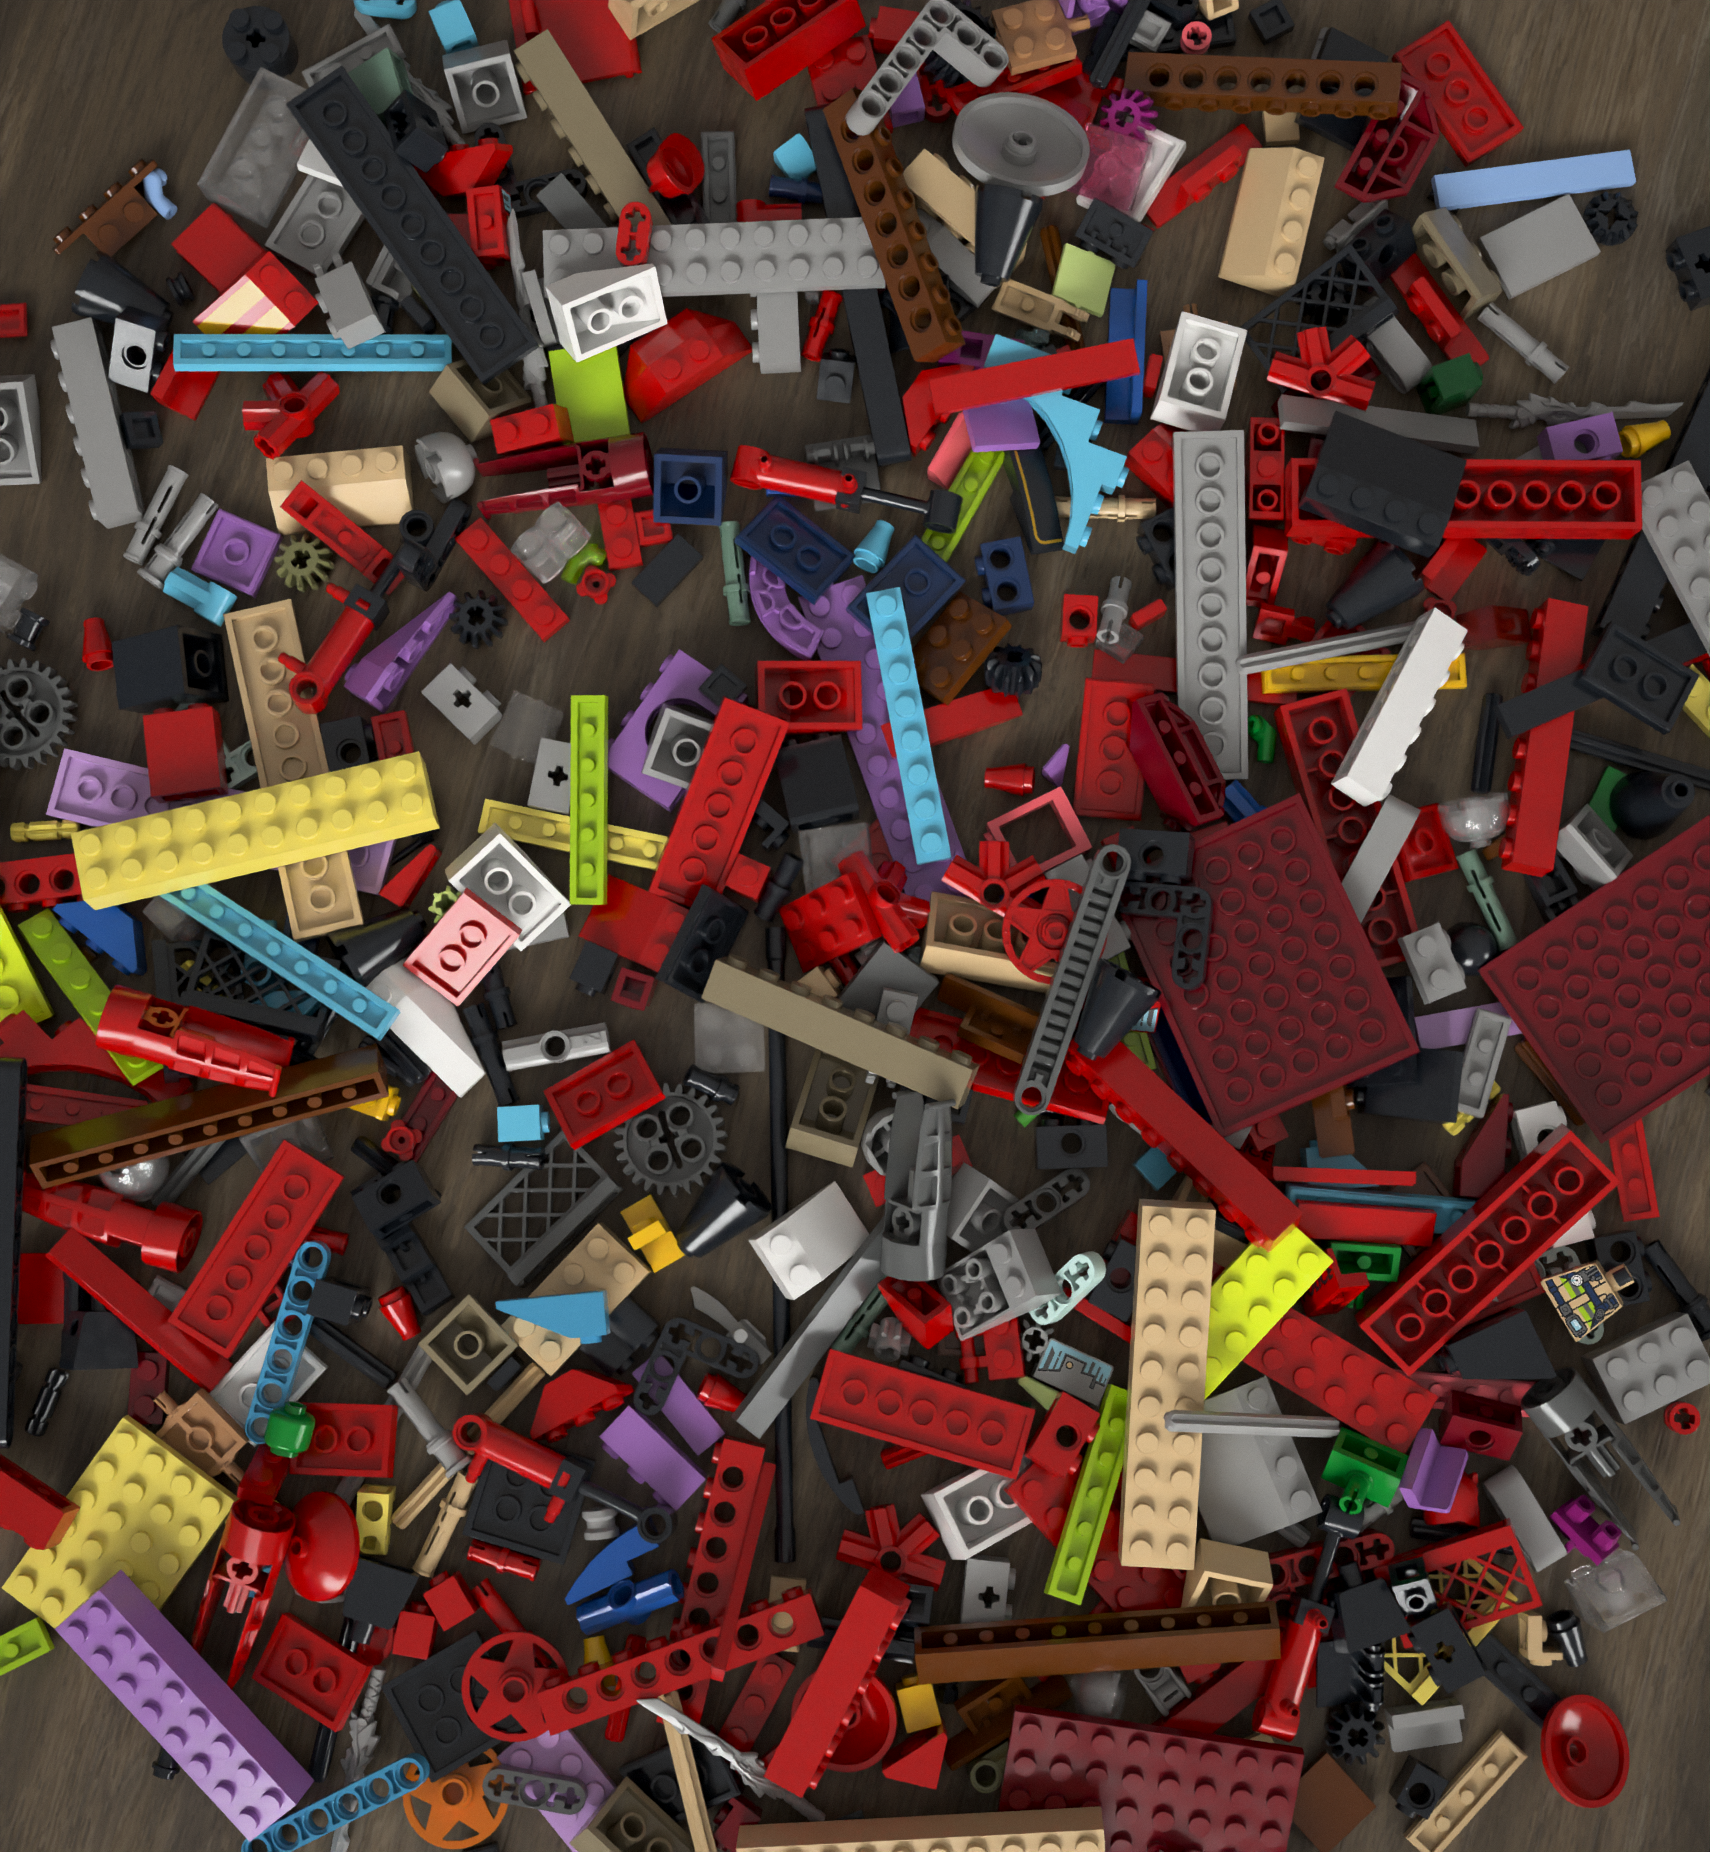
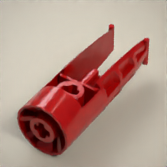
(192, 1040)
(99, 1214)
(254, 1538)

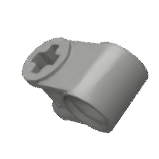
(1163, 1687)

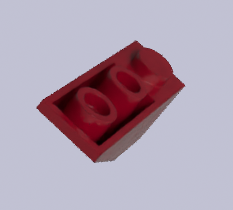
(1483, 1155)

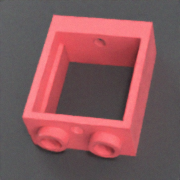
(1065, 816)

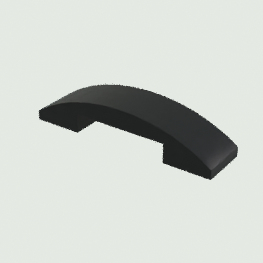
(844, 1488)

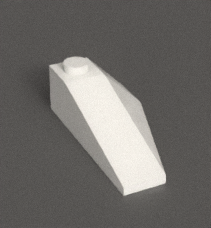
(430, 1027)

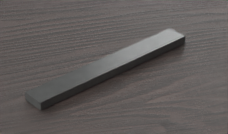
(813, 1337)

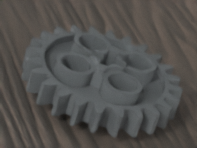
(43, 693)
(699, 1128)

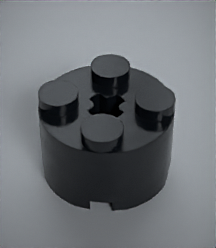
(259, 39)

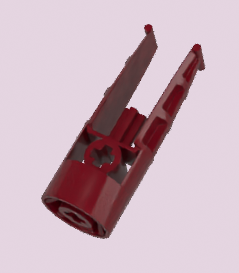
(625, 467)

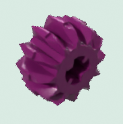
(1130, 104)

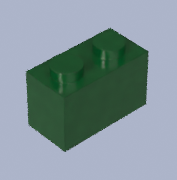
(1450, 385)

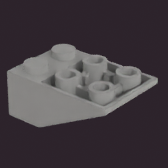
(998, 1282)

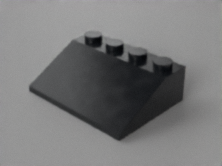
(1383, 484)

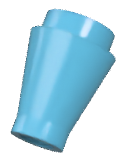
(873, 549)

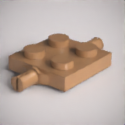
(1036, 34)
(203, 1434)

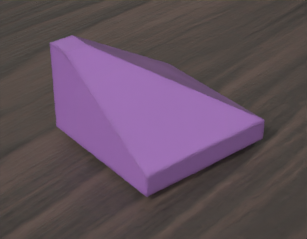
(1055, 767)

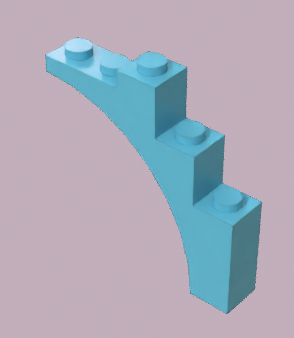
(1072, 425)

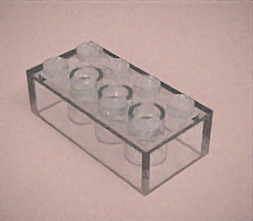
(257, 151)

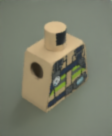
(1586, 1295)

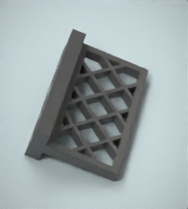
(557, 1235)

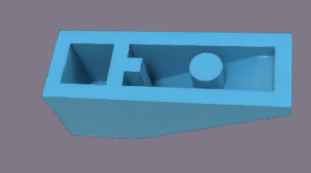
(569, 1314)

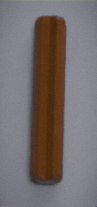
(1541, 1072)

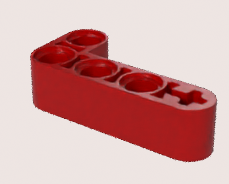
(1289, 1559)

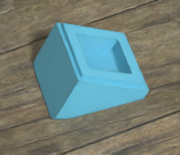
(795, 158)
(1154, 1168)

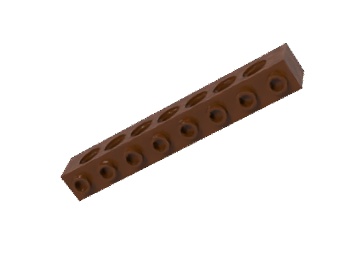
(1279, 73)
(884, 201)

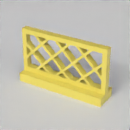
(1422, 1685)

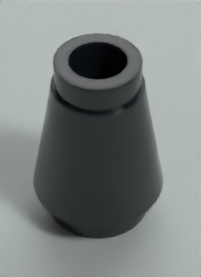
(1568, 1637)

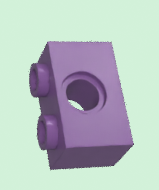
(1596, 433)

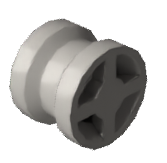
(600, 1523)

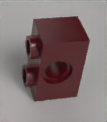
(1480, 1425)

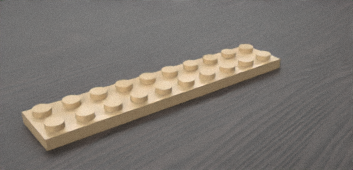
(287, 748)

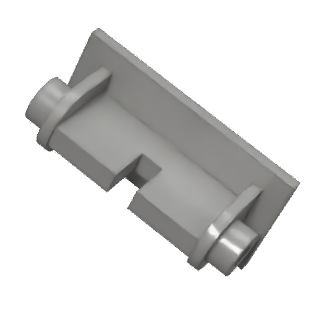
(1344, 232)

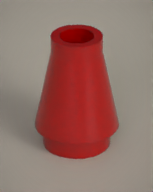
(97, 645)
(1014, 779)
(400, 1312)
(719, 1393)

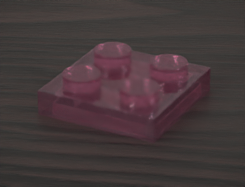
(1113, 167)

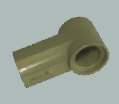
(995, 1758)

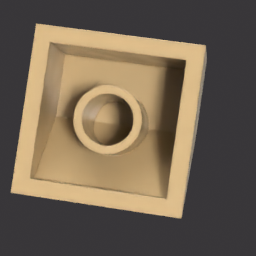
(1227, 1575)

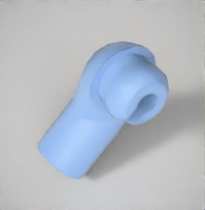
(154, 193)

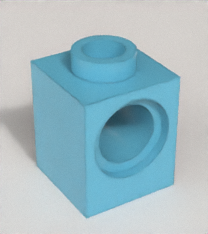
(453, 26)
(522, 1123)

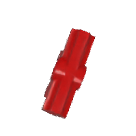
(1318, 358)
(288, 412)
(994, 869)
(894, 912)
(887, 1536)

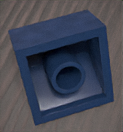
(690, 486)

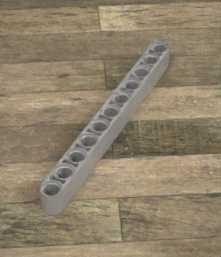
(1369, 872)

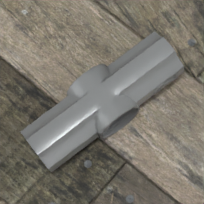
(534, 1050)

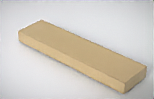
(1467, 1793)

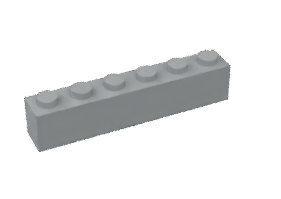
(96, 414)

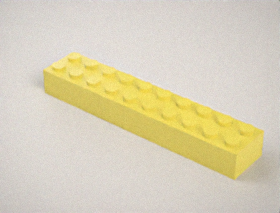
(254, 831)

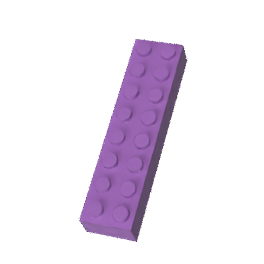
(185, 1705)

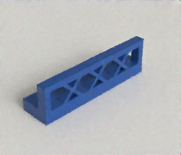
(1125, 322)

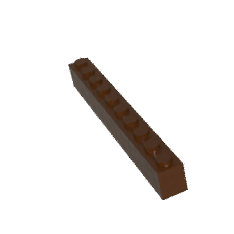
(206, 1117)
(1097, 1642)

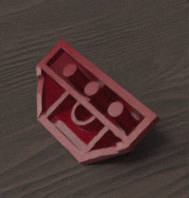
(1393, 148)
(1176, 761)

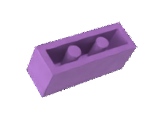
(652, 1457)

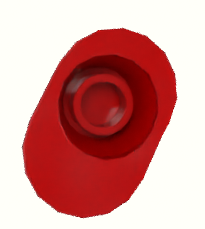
(675, 167)

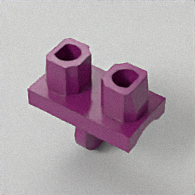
(1584, 1532)

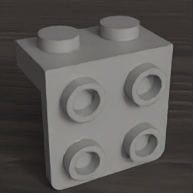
(1432, 963)

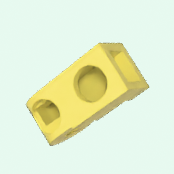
(374, 1517)

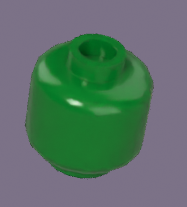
(289, 1429)

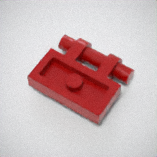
(1003, 1354)

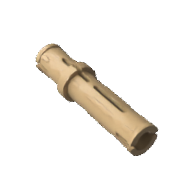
(1114, 508)
(452, 1509)

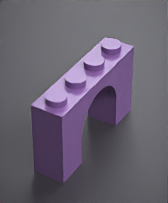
(675, 686)

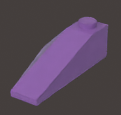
(389, 665)

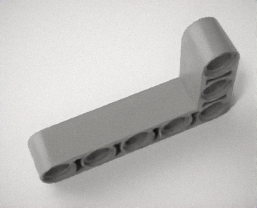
(939, 29)

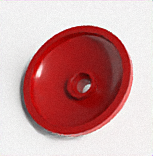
(322, 1547)
(869, 1730)
(1584, 1751)

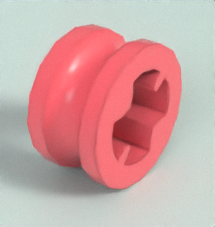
(1202, 31)

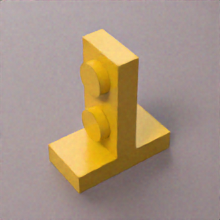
(651, 1233)

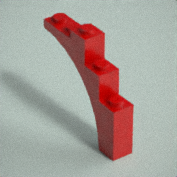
(75, 1051)

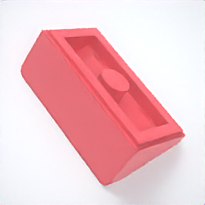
(950, 454)

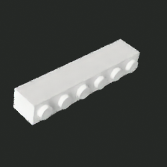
(1400, 707)

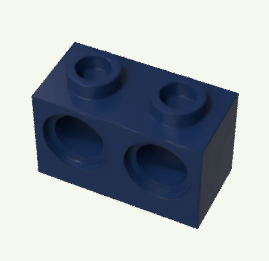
(1012, 576)

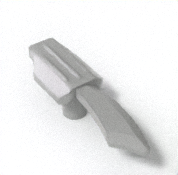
(740, 1331)

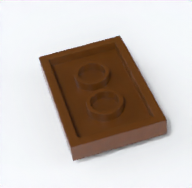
(957, 646)

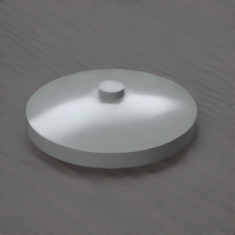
(1021, 143)

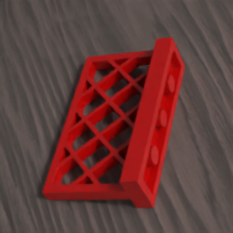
(1471, 1546)

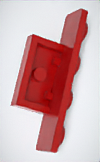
(1202, 174)
(1436, 311)

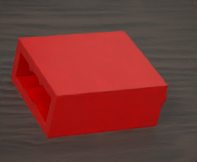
(185, 753)

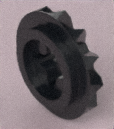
(1597, 222)

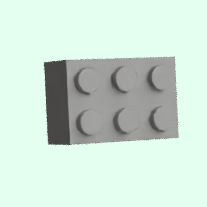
(1649, 1367)

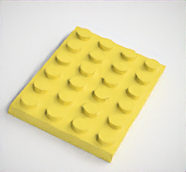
(138, 1514)

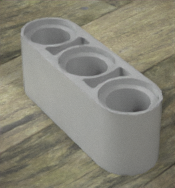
(1396, 353)
(1532, 1528)

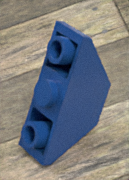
(108, 931)

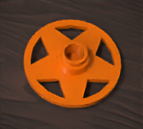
(456, 1799)

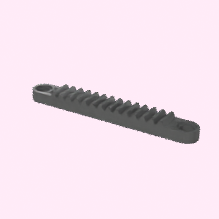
(1071, 979)

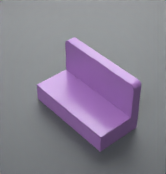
(1432, 1473)

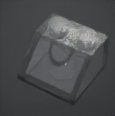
(1614, 1590)

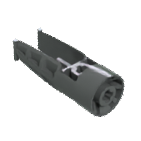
(917, 1188)
(1567, 1403)

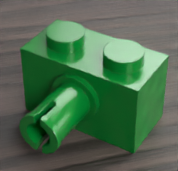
(1376, 1259)
(1363, 1470)

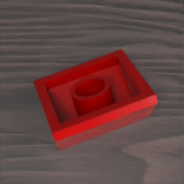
(917, 1757)

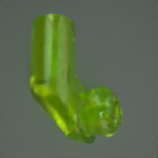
(576, 564)

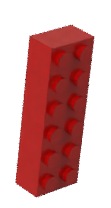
(839, 1682)

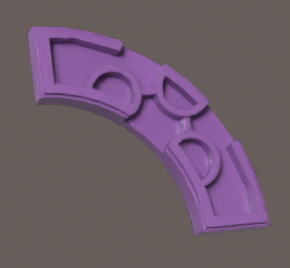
(779, 615)

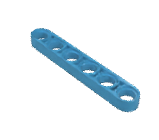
(284, 1340)
(334, 1808)

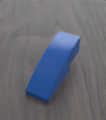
(611, 1563)

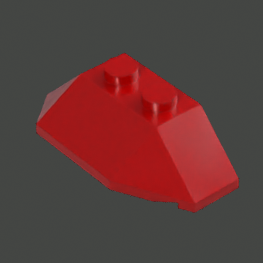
(679, 360)

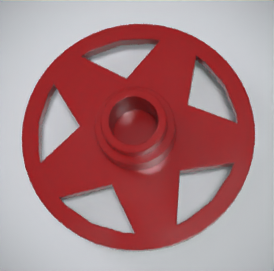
(1043, 926)
(510, 1685)

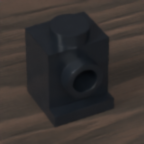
(1415, 1594)

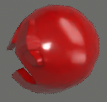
(1464, 1508)

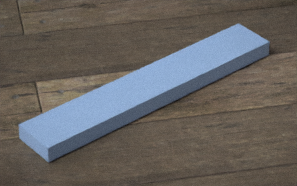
(1533, 180)

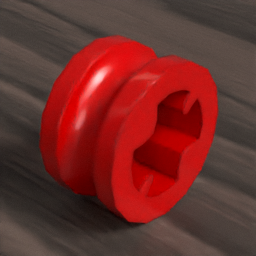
(1672, 1409)

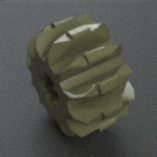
(292, 562)

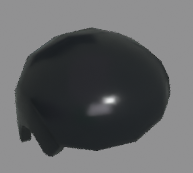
(1472, 946)

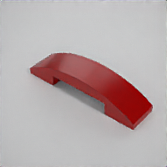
(339, 533)

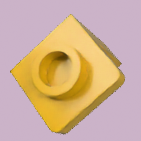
(383, 1107)

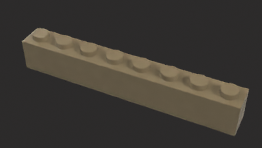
(585, 129)
(840, 1031)

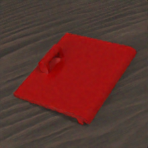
(583, 32)

